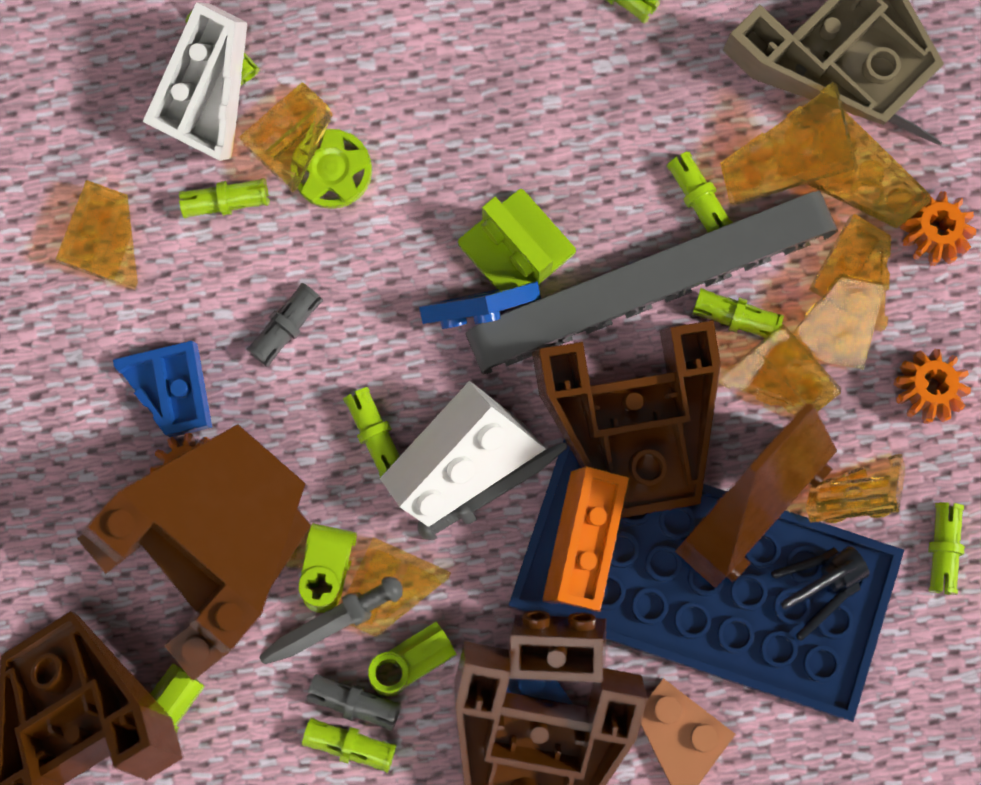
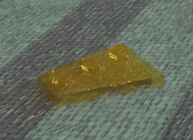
(795, 152)
(877, 185)

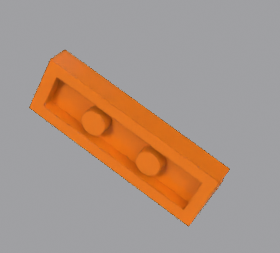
(585, 538)

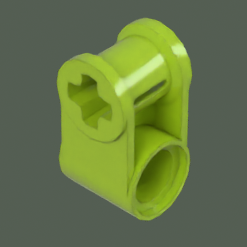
(325, 560)

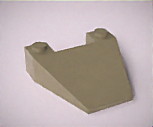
(864, 46)

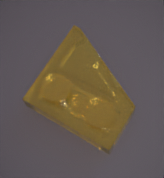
(289, 135)
(101, 237)
(858, 252)
(842, 322)
(782, 374)
(858, 494)
(415, 574)

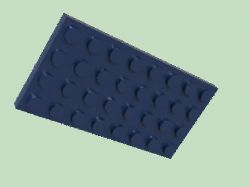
(739, 627)

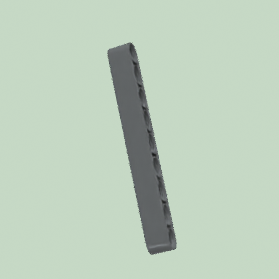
(650, 280)

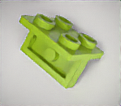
(516, 243)

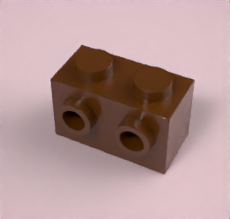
(558, 647)

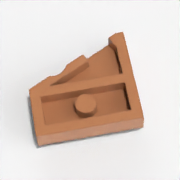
(682, 735)

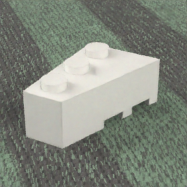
(203, 83)
(459, 456)

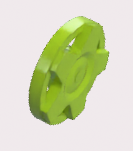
(334, 169)

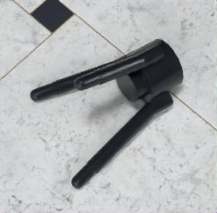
(842, 570)

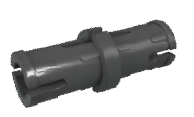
(284, 324)
(353, 702)

